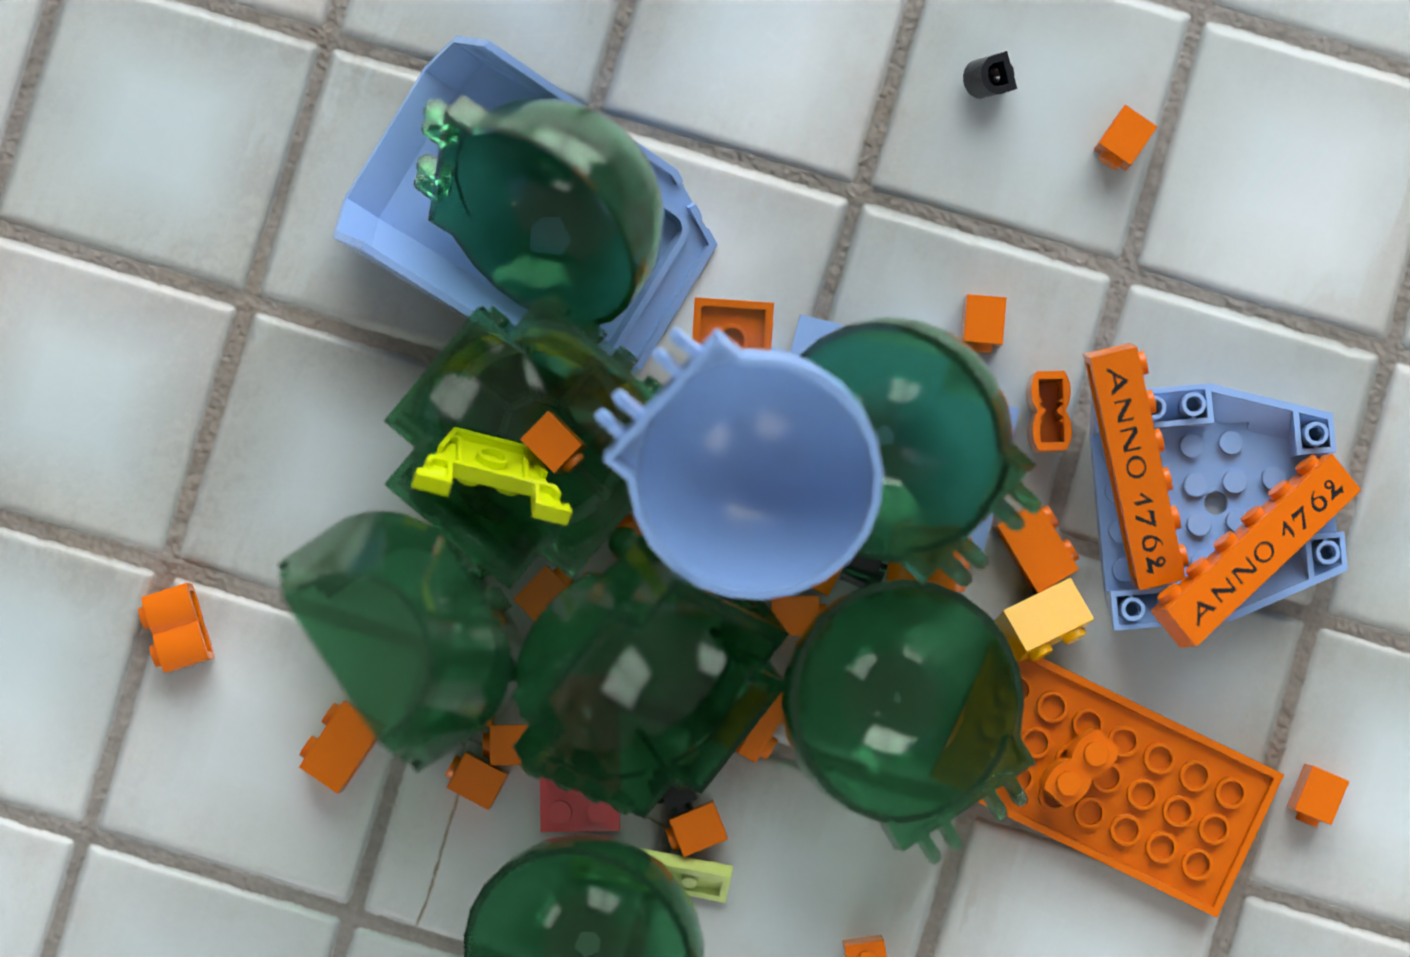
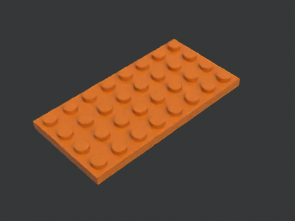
(1168, 807)

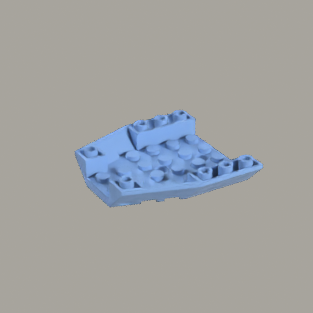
(1226, 446)

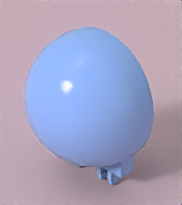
(748, 468)

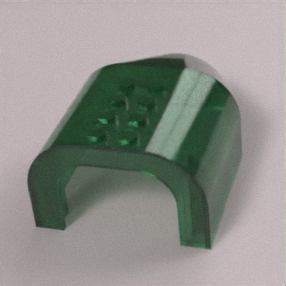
(406, 631)

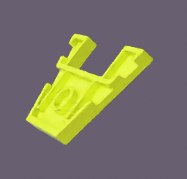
(496, 463)

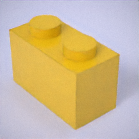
(1044, 621)

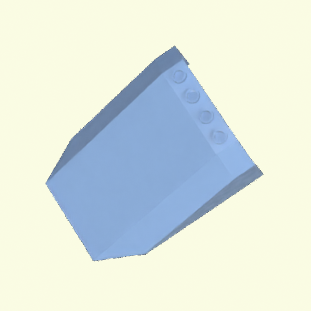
(389, 217)

